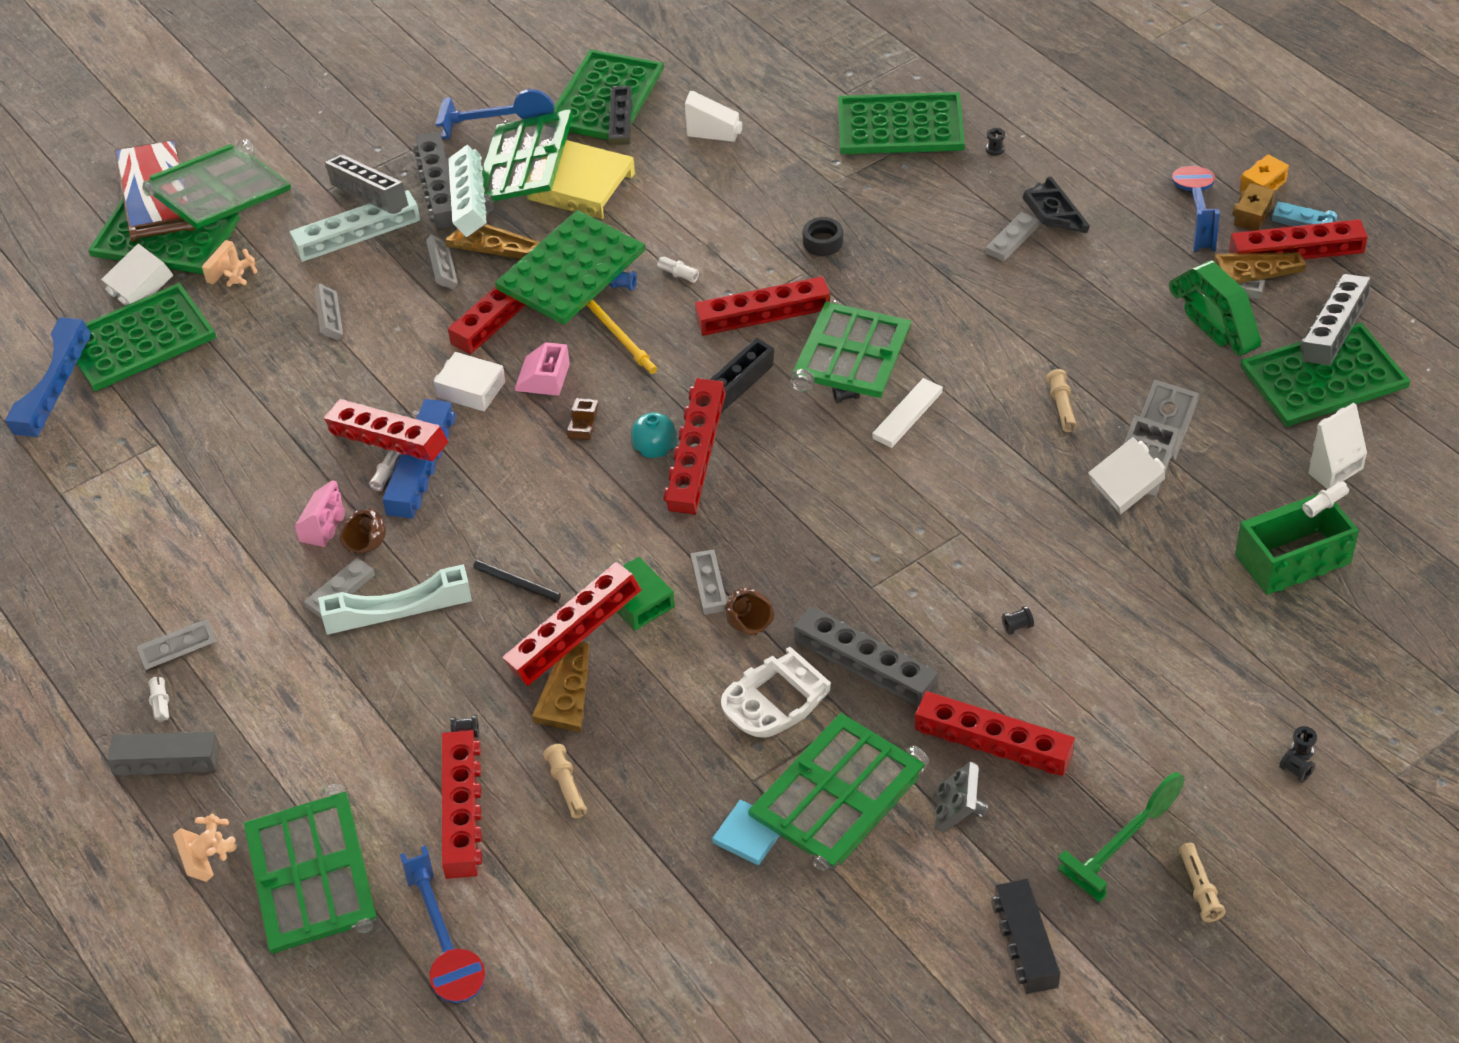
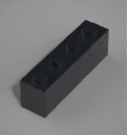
(744, 370)
(1026, 936)

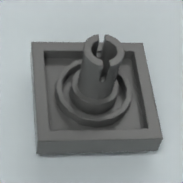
(958, 798)

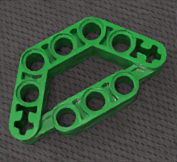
(1223, 308)

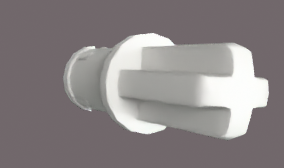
(678, 269)
(384, 471)
(1325, 499)
(159, 699)

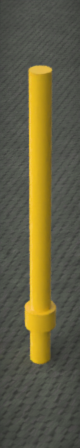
(640, 356)

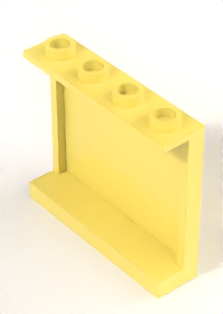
(586, 179)

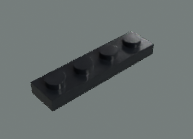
(620, 115)

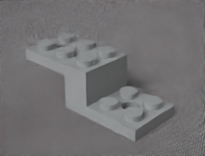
(1163, 432)

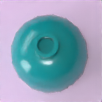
(653, 435)

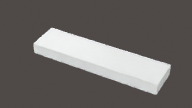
(907, 413)

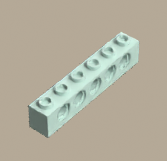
(467, 190)
(350, 228)

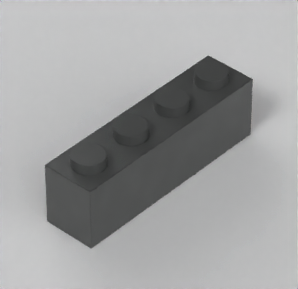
(163, 753)

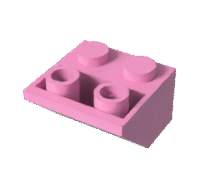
(544, 370)
(321, 516)

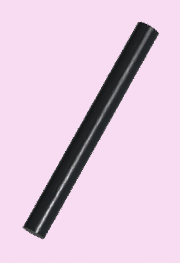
(517, 581)

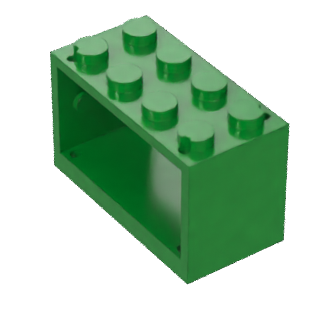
(1287, 525)

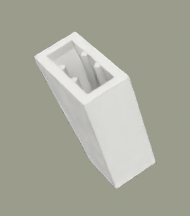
(710, 119)

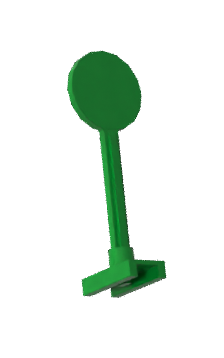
(1085, 873)

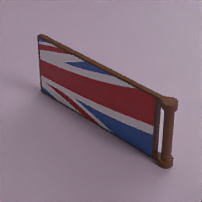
(145, 213)

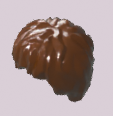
(363, 531)
(749, 611)

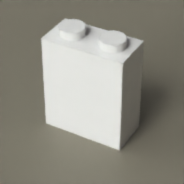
(136, 276)
(469, 381)
(1127, 475)

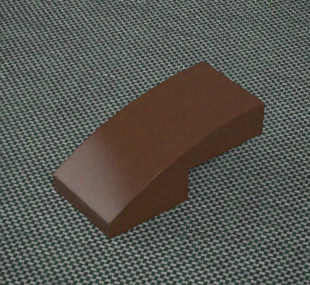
(583, 419)

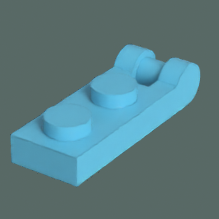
(1298, 216)

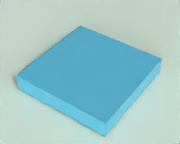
(745, 835)

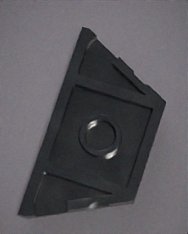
(1054, 207)

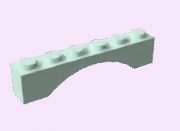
(350, 611)

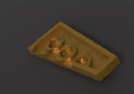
(492, 241)
(1258, 266)
(565, 691)

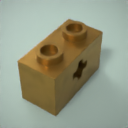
(1253, 207)

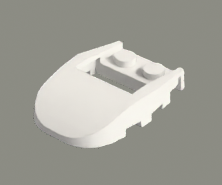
(755, 713)

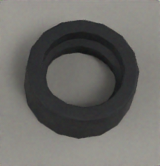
(822, 225)

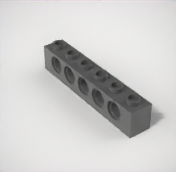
(435, 172)
(367, 184)
(1335, 319)
(865, 656)

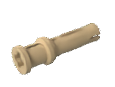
(1060, 392)
(562, 771)
(1203, 891)

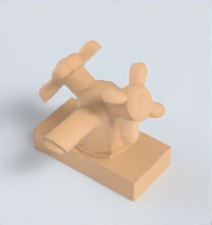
(226, 261)
(196, 848)

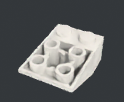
(1338, 447)

